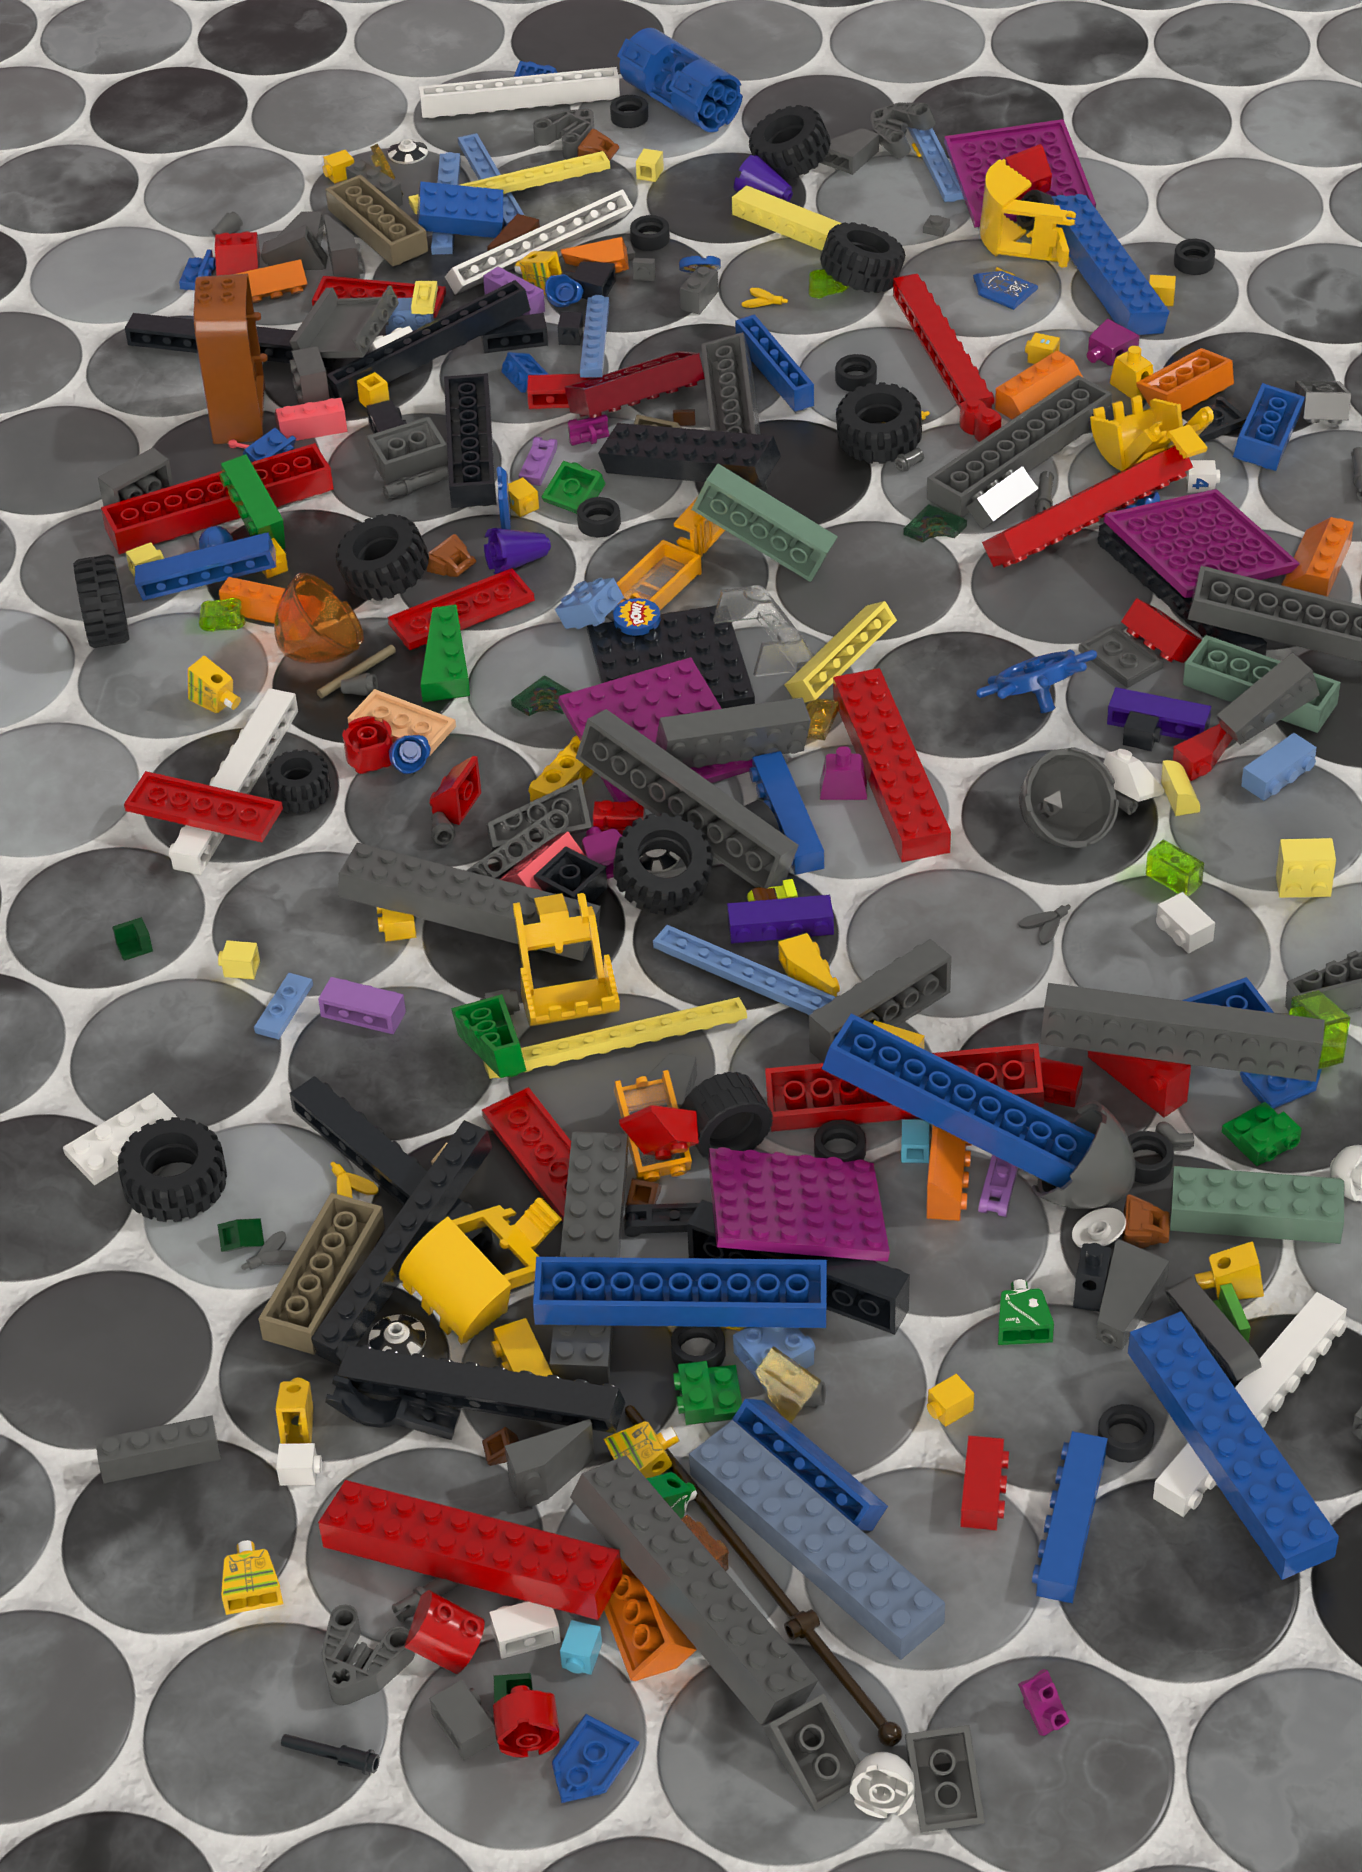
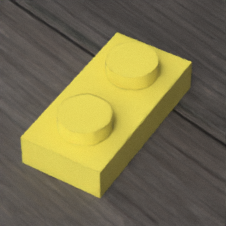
(424, 297)

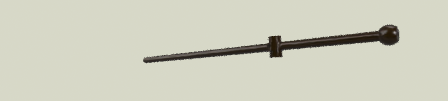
(801, 1622)

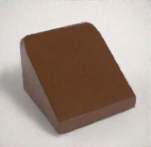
(684, 417)
(643, 1192)
(495, 1445)

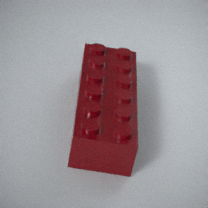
(634, 383)

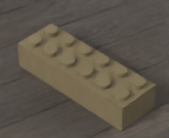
(377, 220)
(321, 1271)

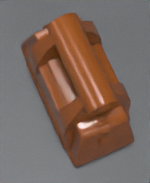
(597, 142)
(450, 558)
(1142, 1222)

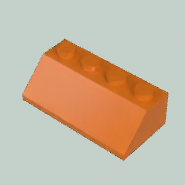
(277, 280)
(1189, 379)
(1034, 384)
(1320, 556)
(257, 599)
(947, 1176)
(644, 1630)

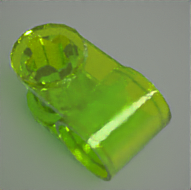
(823, 285)
(219, 615)

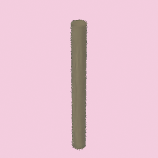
(357, 670)

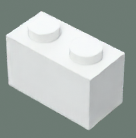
(1185, 922)
(524, 1628)

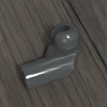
(1176, 1139)

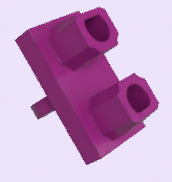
(588, 430)
(1043, 1703)

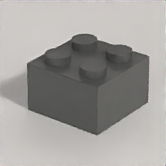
(309, 375)

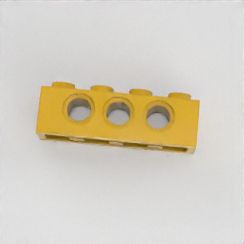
(561, 772)

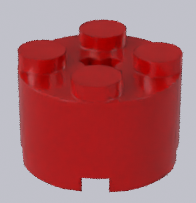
(367, 744)
(526, 1722)

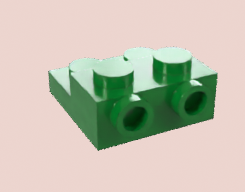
(572, 486)
(1262, 1133)
(707, 1392)

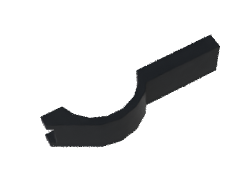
(404, 1411)

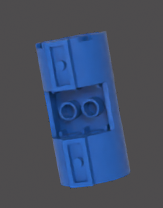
(680, 79)

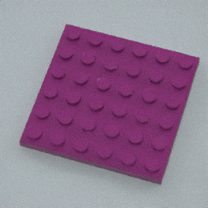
(977, 151)
(1198, 532)
(641, 703)
(797, 1204)

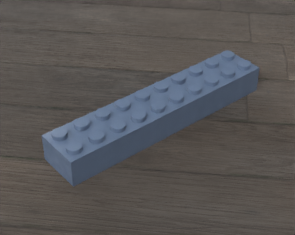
(817, 1539)

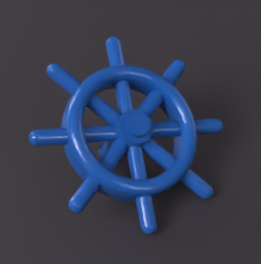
(1037, 676)

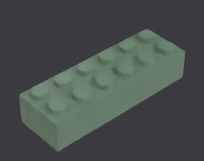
(764, 522)
(1230, 670)
(1257, 1204)

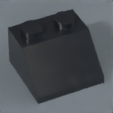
(572, 874)

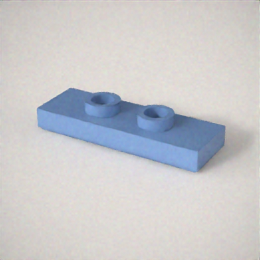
(283, 1006)

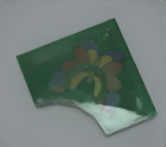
(933, 523)
(540, 696)

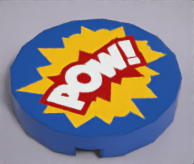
(690, 263)
(636, 616)

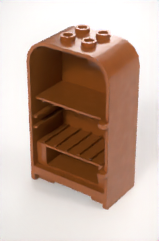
(230, 357)

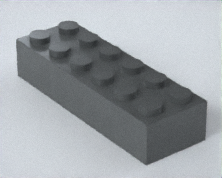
(735, 732)
(886, 996)

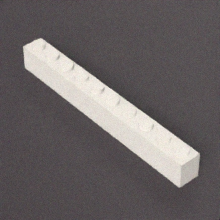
(519, 92)
(541, 239)
(238, 773)
(1263, 1391)

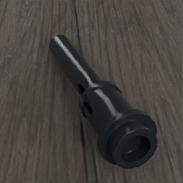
(346, 1756)

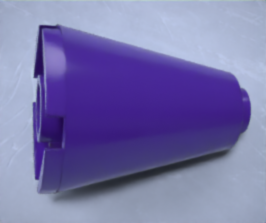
(763, 178)
(513, 548)

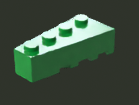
(252, 499)
(444, 662)
(491, 1034)

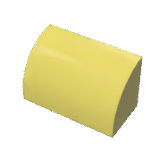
(1179, 789)

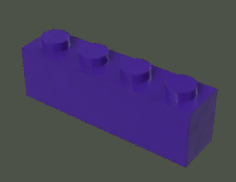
(1176, 717)
(780, 918)

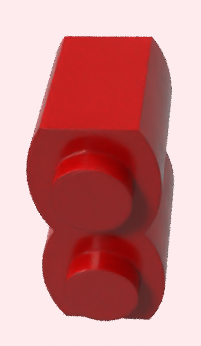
(978, 419)

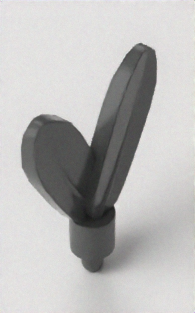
(1049, 920)
(270, 1253)

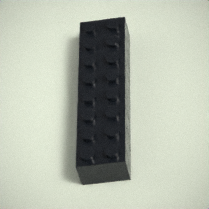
(469, 441)
(687, 453)
(853, 1286)

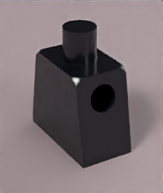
(594, 277)
(1092, 1266)

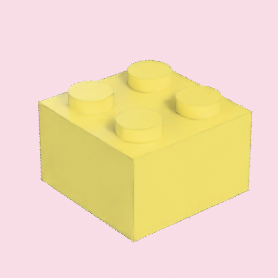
(1305, 867)

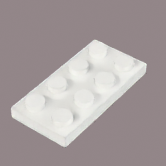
(99, 1148)

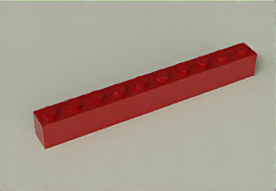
(940, 340)

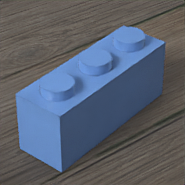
(1279, 766)

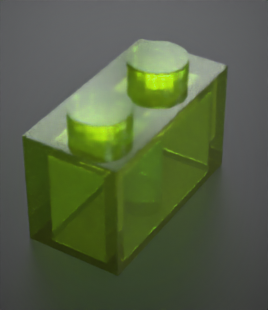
(1174, 868)

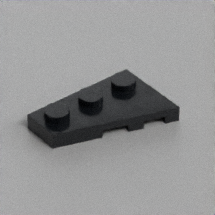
(1225, 420)

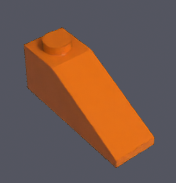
(603, 251)

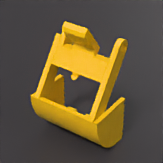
(1001, 234)
(1147, 431)
(557, 929)
(461, 1280)

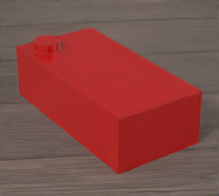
(1156, 1082)

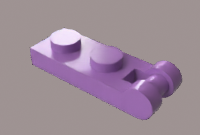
(538, 460)
(998, 1184)

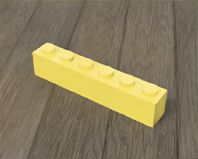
(782, 217)
(841, 652)

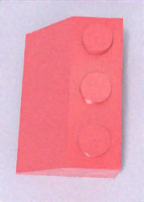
(312, 419)
(524, 871)

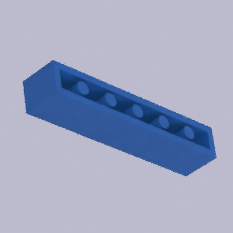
(776, 364)
(205, 566)
(780, 793)
(810, 1463)
(1071, 1517)

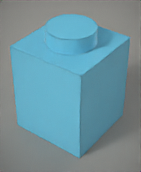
(915, 1141)
(581, 1647)

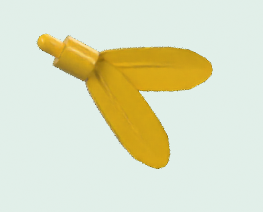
(763, 298)
(350, 1181)

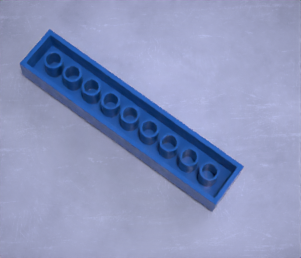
(1111, 269)
(957, 1101)
(680, 1292)
(1233, 1446)

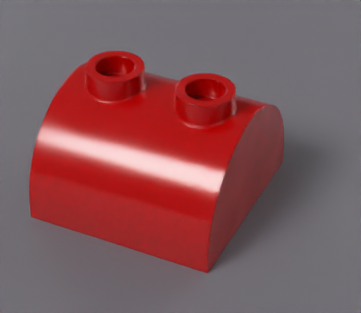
(444, 1632)

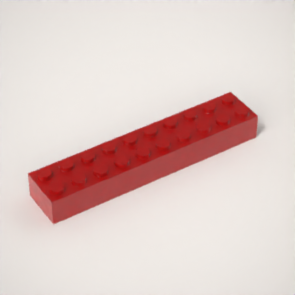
(207, 503)
(1086, 507)
(892, 765)
(811, 1096)
(471, 1549)

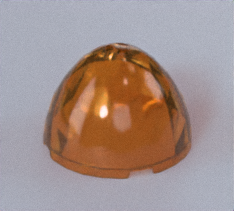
(314, 623)

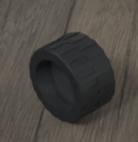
(729, 1113)

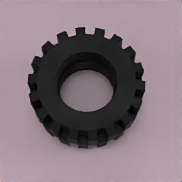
(298, 780)

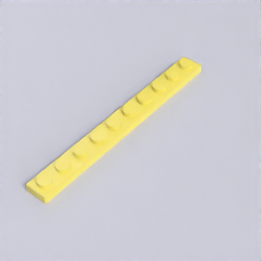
(538, 175)
(630, 1034)

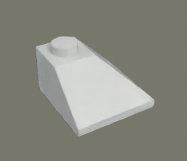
(1132, 776)

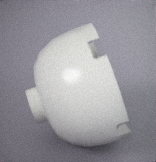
(1348, 1167)
(883, 1785)

